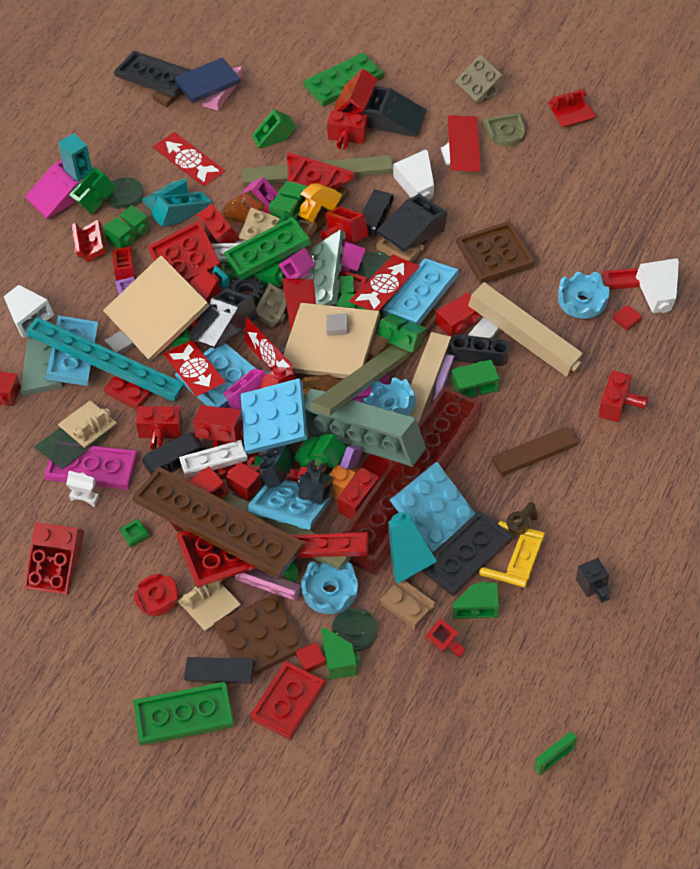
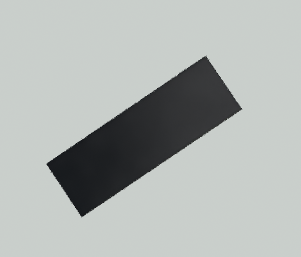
(219, 670)

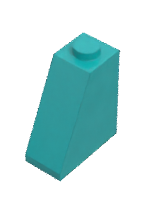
(408, 547)

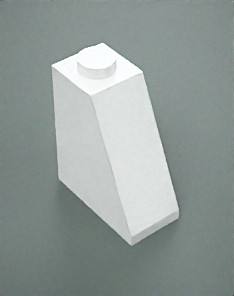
(415, 175)
(659, 284)
(25, 307)

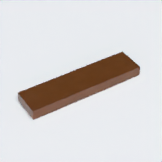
(534, 451)

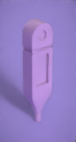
(444, 373)

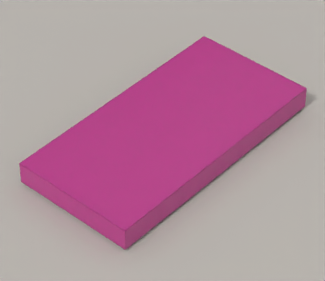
(106, 465)

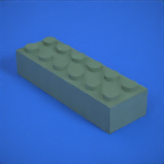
(373, 428)

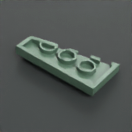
(327, 267)
(35, 369)

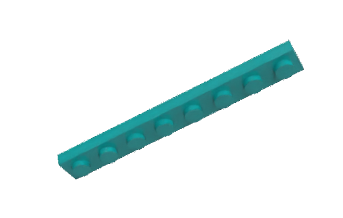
(105, 359)

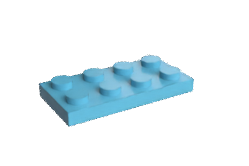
(421, 291)
(65, 367)

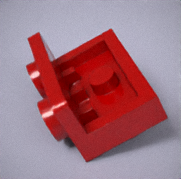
(89, 241)

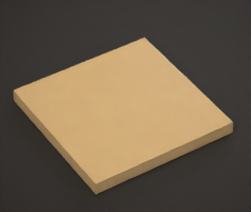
(156, 308)
(322, 354)

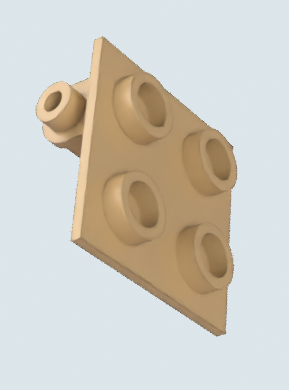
(257, 223)
(88, 423)
(209, 604)

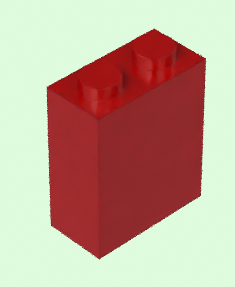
(356, 93)

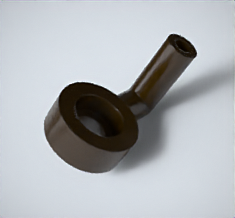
(523, 525)

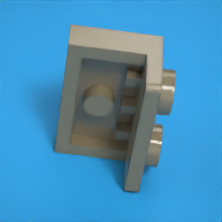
(272, 306)

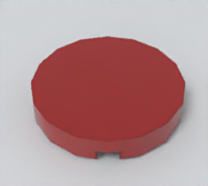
(156, 595)

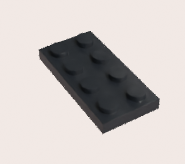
(151, 73)
(467, 552)

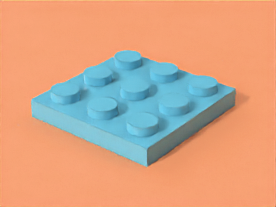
(229, 366)
(274, 416)
(434, 505)
(286, 506)

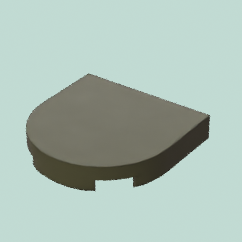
(505, 129)

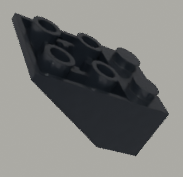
(393, 112)
(413, 223)
(223, 318)

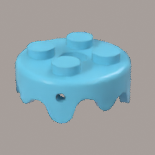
(583, 285)
(395, 396)
(322, 575)

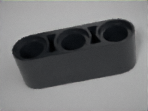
(377, 210)
(476, 349)
(168, 455)
(276, 465)

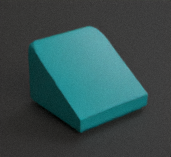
(222, 276)

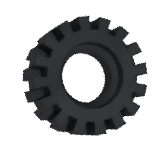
(248, 284)

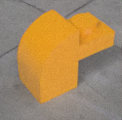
(317, 196)

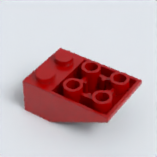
(53, 557)

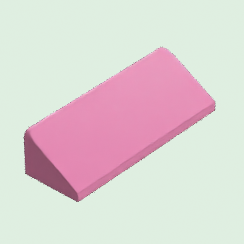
(217, 100)
(271, 584)

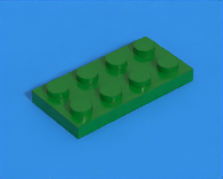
(328, 84)
(267, 248)
(183, 713)

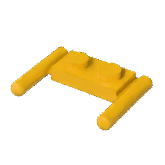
(522, 559)

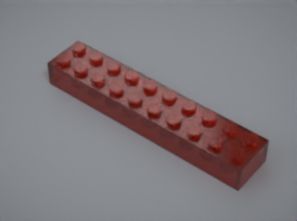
(443, 432)

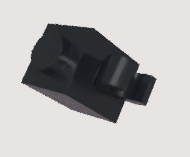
(315, 484)
(594, 579)

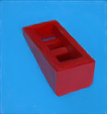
(123, 266)

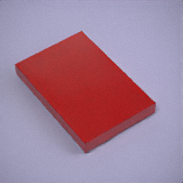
(288, 700)

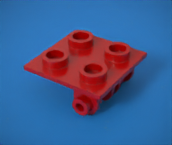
(571, 108)

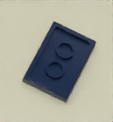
(207, 80)

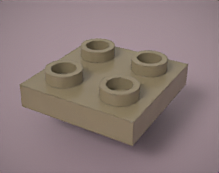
(480, 80)

